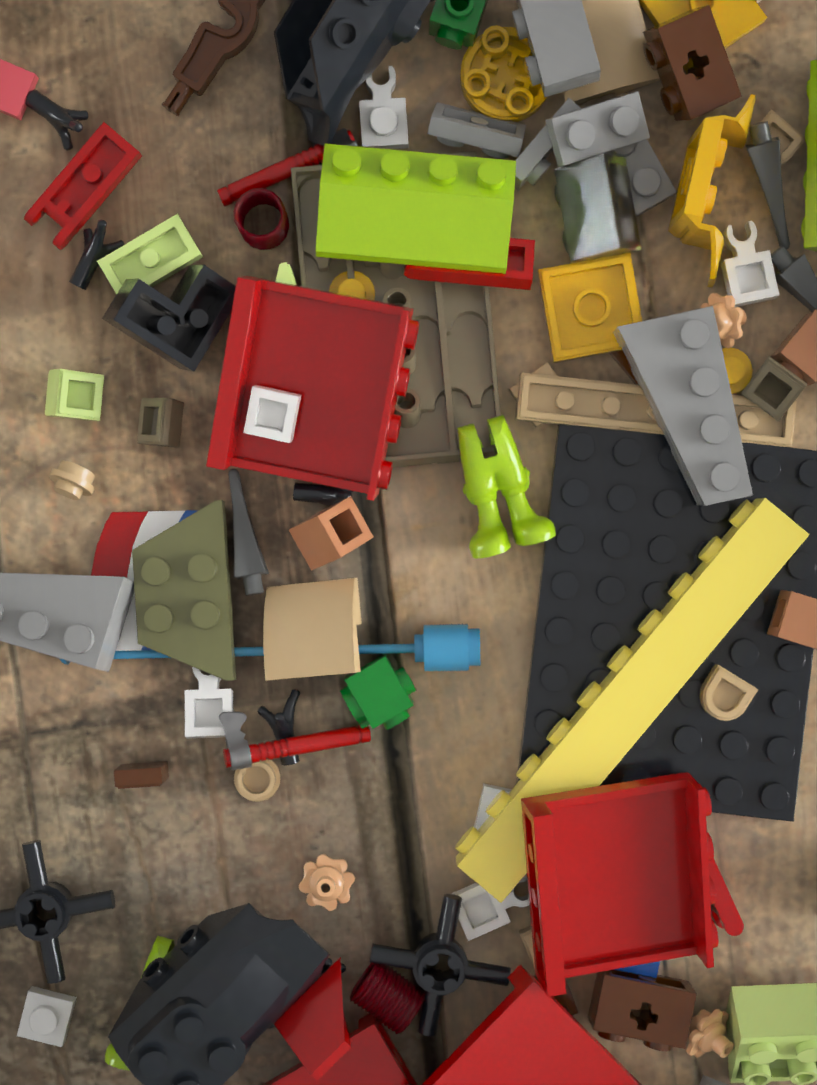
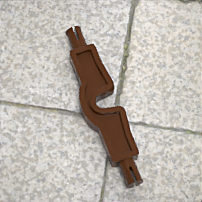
(210, 50)

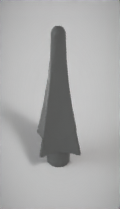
(767, 163)
(796, 277)
(247, 554)

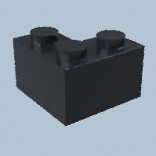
(175, 326)

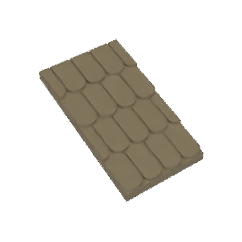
(454, 351)

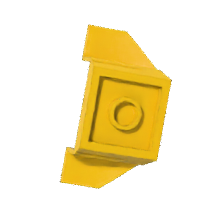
(694, 193)

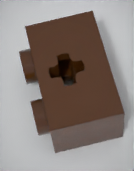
(710, 79)
(660, 1027)

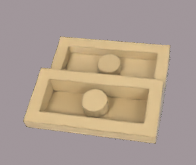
(619, 44)
(311, 629)

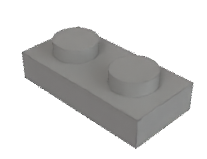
(461, 126)
(597, 128)
(532, 161)
(646, 175)

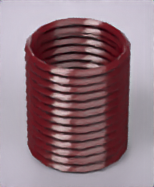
(256, 197)
(388, 996)

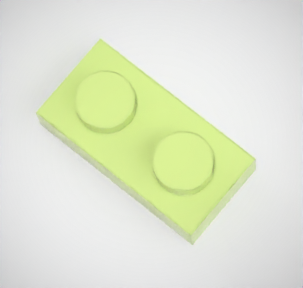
(152, 255)

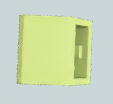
(773, 1033)

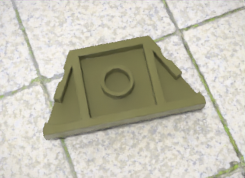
(187, 593)

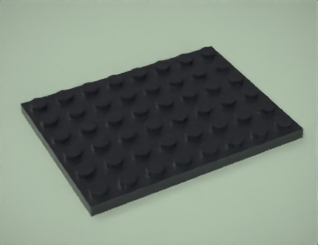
(618, 548)

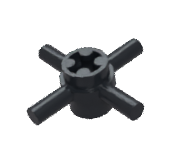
(52, 896)
(435, 981)

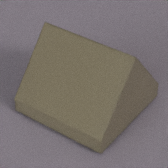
(774, 388)
(160, 422)

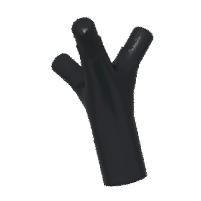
(57, 116)
(93, 251)
(319, 493)
(283, 723)

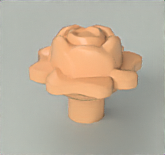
(728, 318)
(326, 882)
(708, 1034)

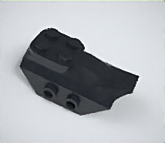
(334, 48)
(214, 997)

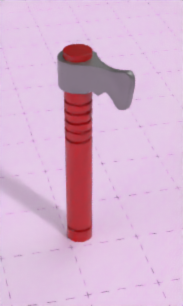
(281, 170)
(242, 755)

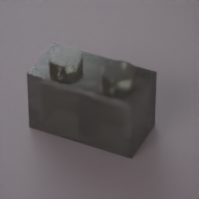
(597, 208)

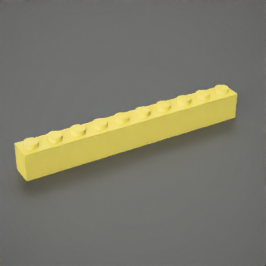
(638, 685)

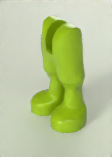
(504, 474)

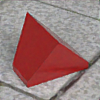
(317, 1024)

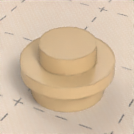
(72, 480)
(258, 781)

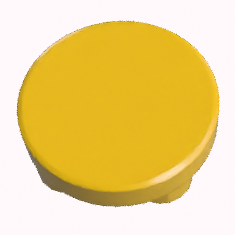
(497, 76)

